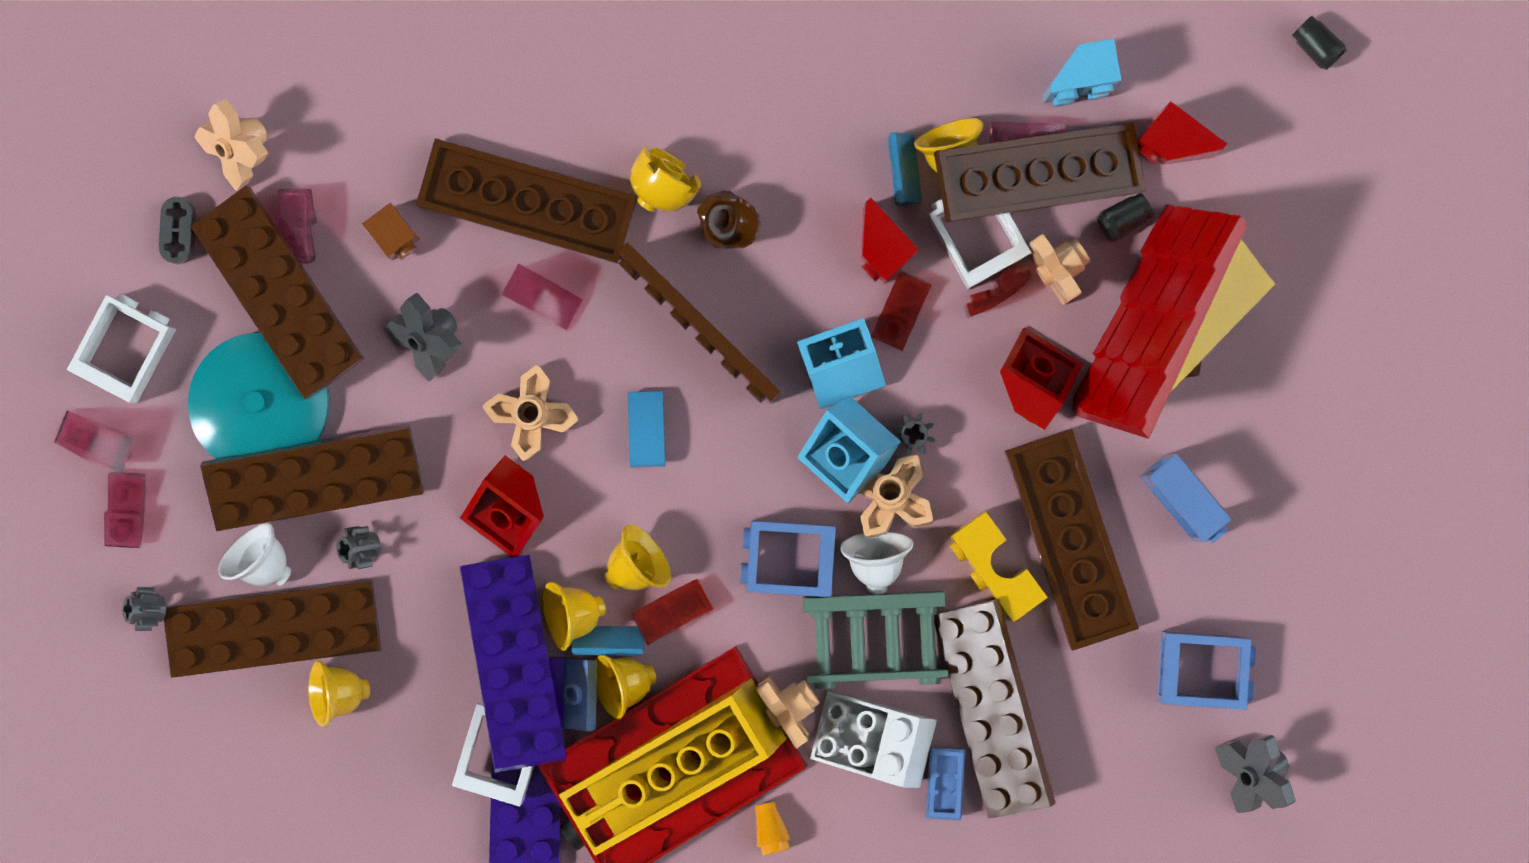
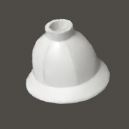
(256, 559)
(877, 559)

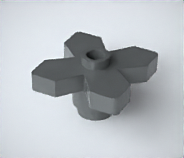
(426, 334)
(1259, 773)

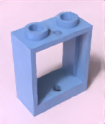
(1186, 499)
(825, 564)
(1170, 666)

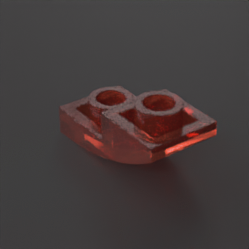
(1005, 287)
(901, 310)
(672, 611)

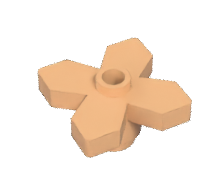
(234, 142)
(1059, 265)
(511, 410)
(908, 506)
(789, 707)

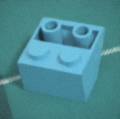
(1089, 71)
(841, 363)

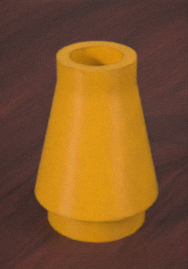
(771, 830)

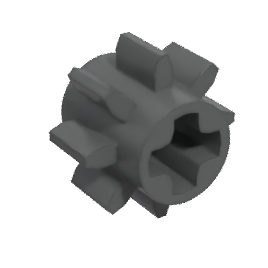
(921, 429)
(358, 547)
(144, 608)

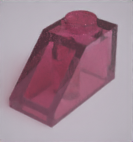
(542, 297)
(94, 441)

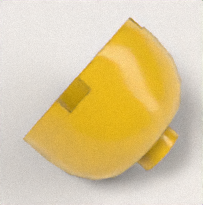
(661, 181)

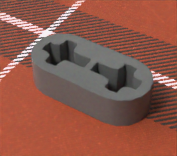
(168, 230)

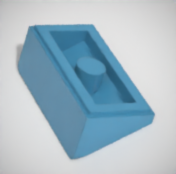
(904, 169)
(610, 641)

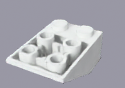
(873, 740)

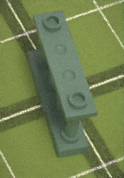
(891, 607)

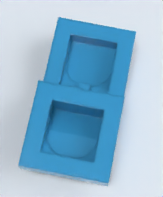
(646, 429)

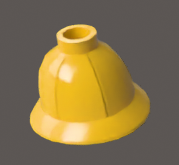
(949, 136)
(637, 562)
(570, 613)
(622, 683)
(334, 692)

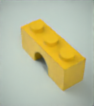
(976, 544)

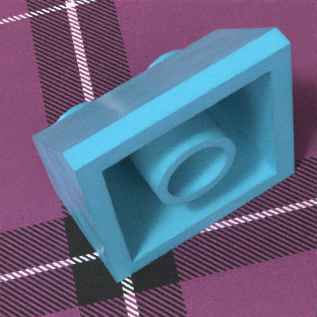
(848, 448)

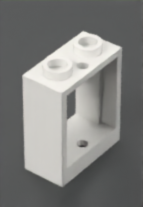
(971, 278)
(81, 361)
(485, 785)

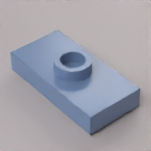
(580, 694)
(945, 783)

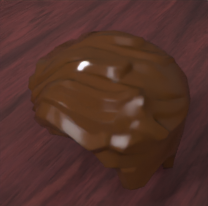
(728, 220)

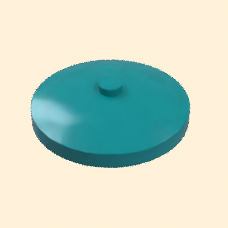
(249, 403)

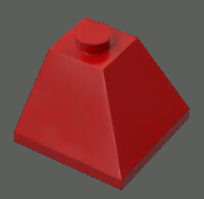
(1177, 138)
(883, 244)
(1038, 377)
(505, 507)

